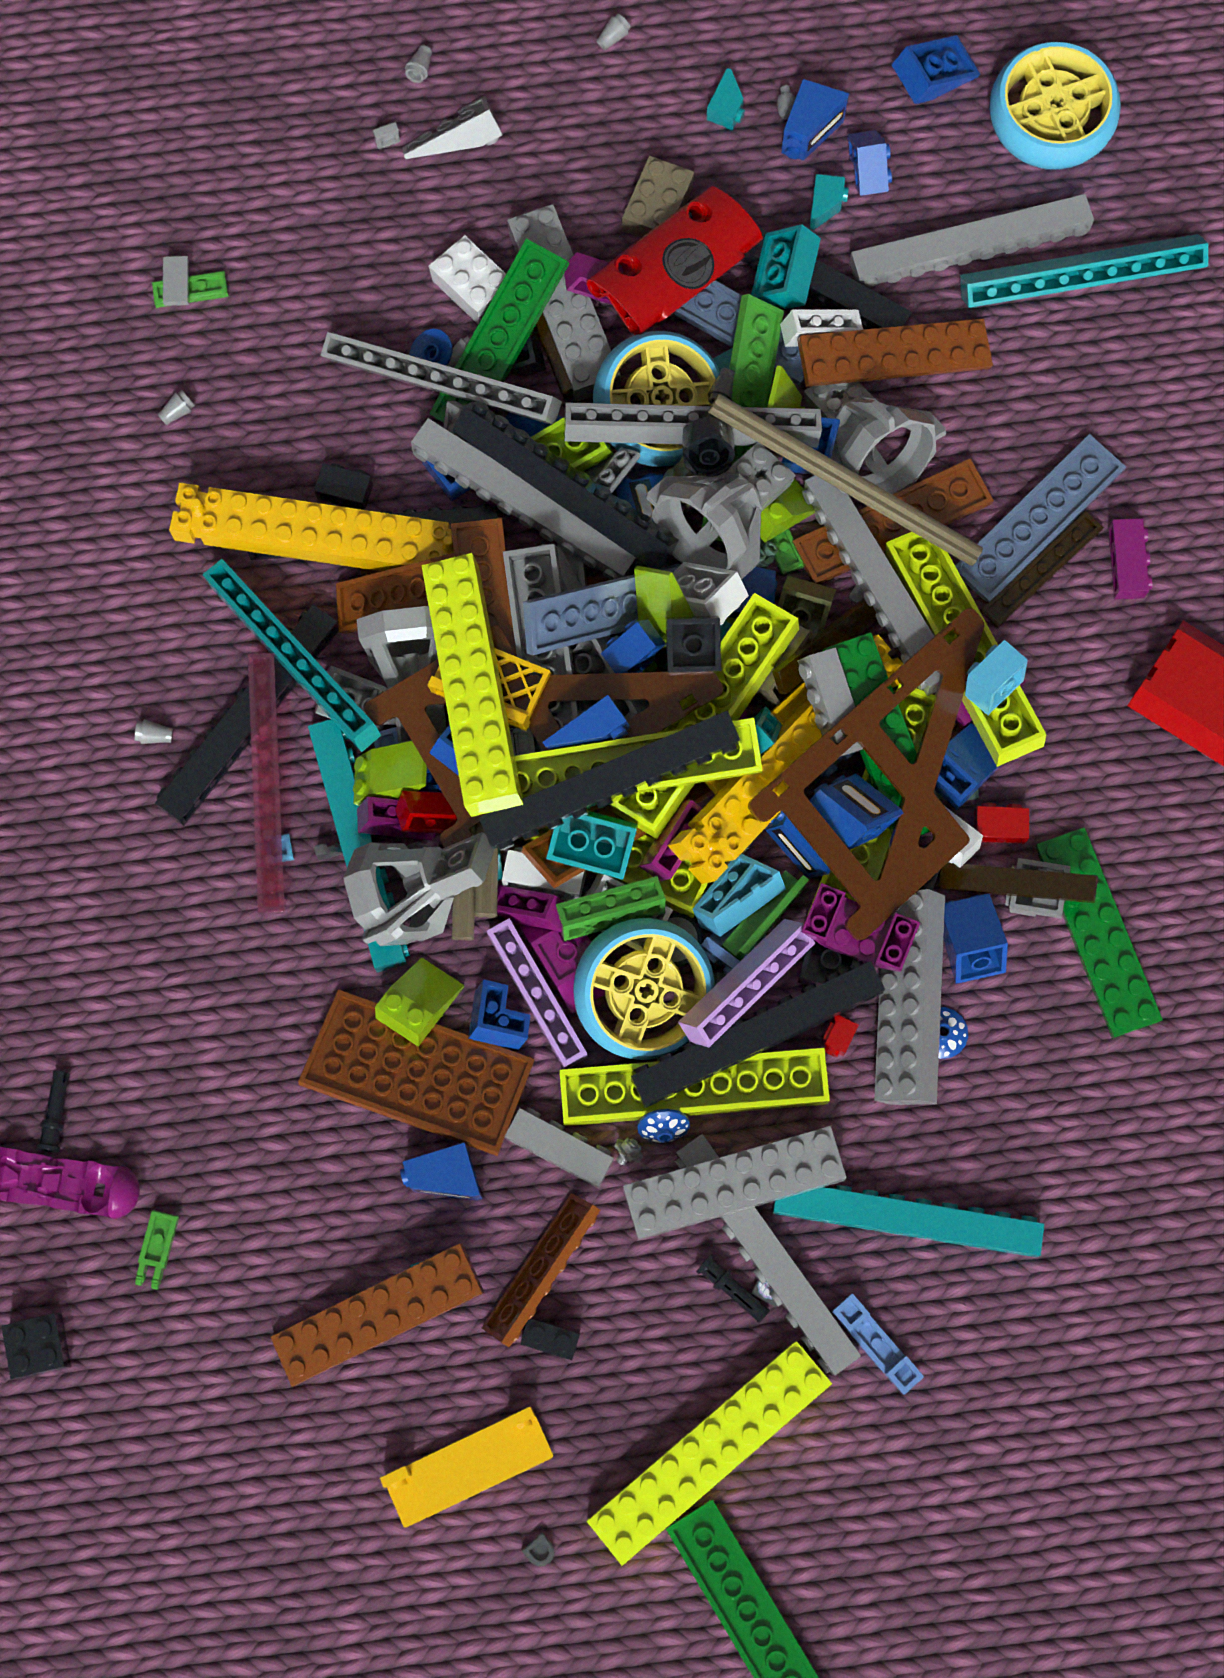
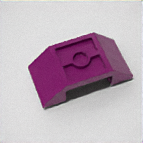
(884, 947)
(559, 959)

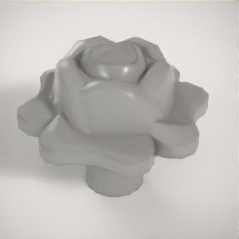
(628, 1151)

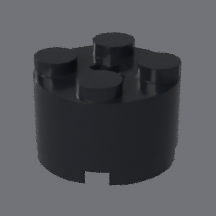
(708, 446)

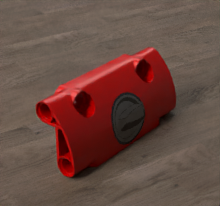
(676, 259)

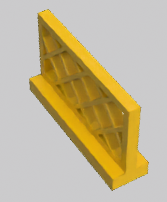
(516, 717)

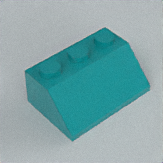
(786, 267)
(594, 843)

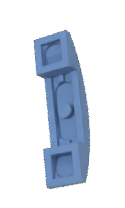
(877, 1344)

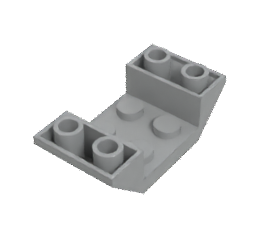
(614, 469)

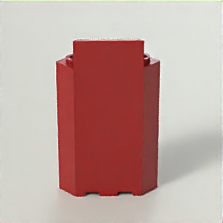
(1187, 691)

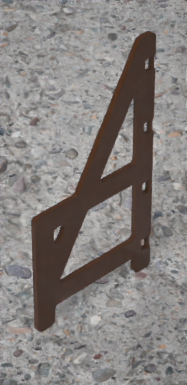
(662, 690)
(905, 863)

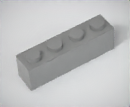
(827, 692)
(559, 1147)

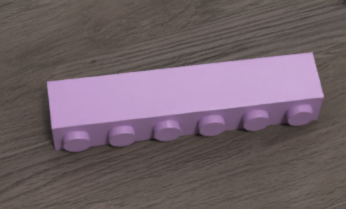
(746, 983)
(537, 994)

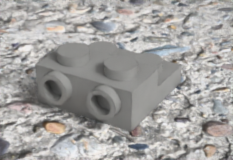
(1037, 906)

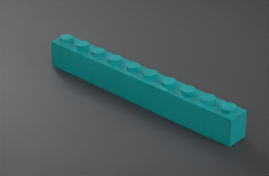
(1084, 270)
(292, 655)
(338, 779)
(916, 1219)

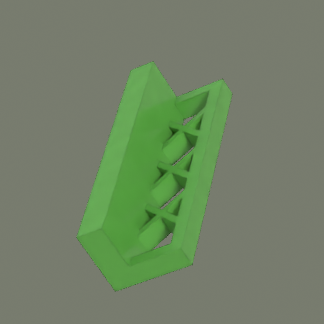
(611, 907)
(759, 923)

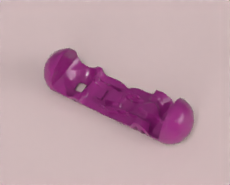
(67, 1184)

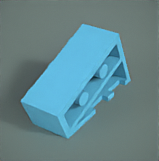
(737, 894)

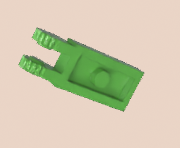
(156, 1246)

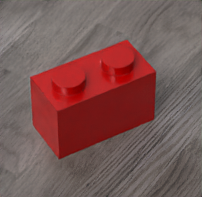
(424, 812)
(1002, 823)

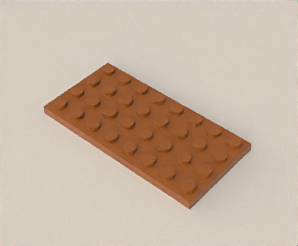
(442, 1086)

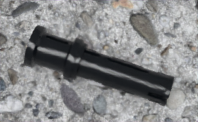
(52, 1124)
(722, 1280)

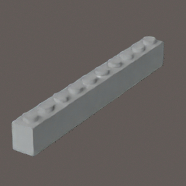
(971, 241)
(441, 378)
(666, 422)
(515, 496)
(871, 571)
(782, 1275)

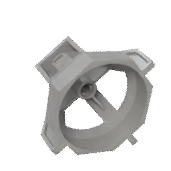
(866, 423)
(729, 503)
(399, 646)
(430, 878)

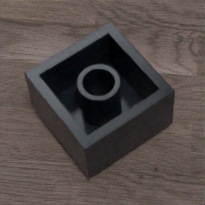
(693, 644)
(822, 962)
(36, 1346)

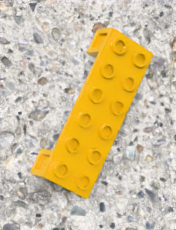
(467, 1467)

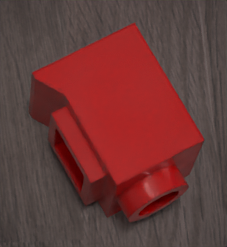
(839, 1036)

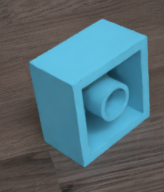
(995, 676)

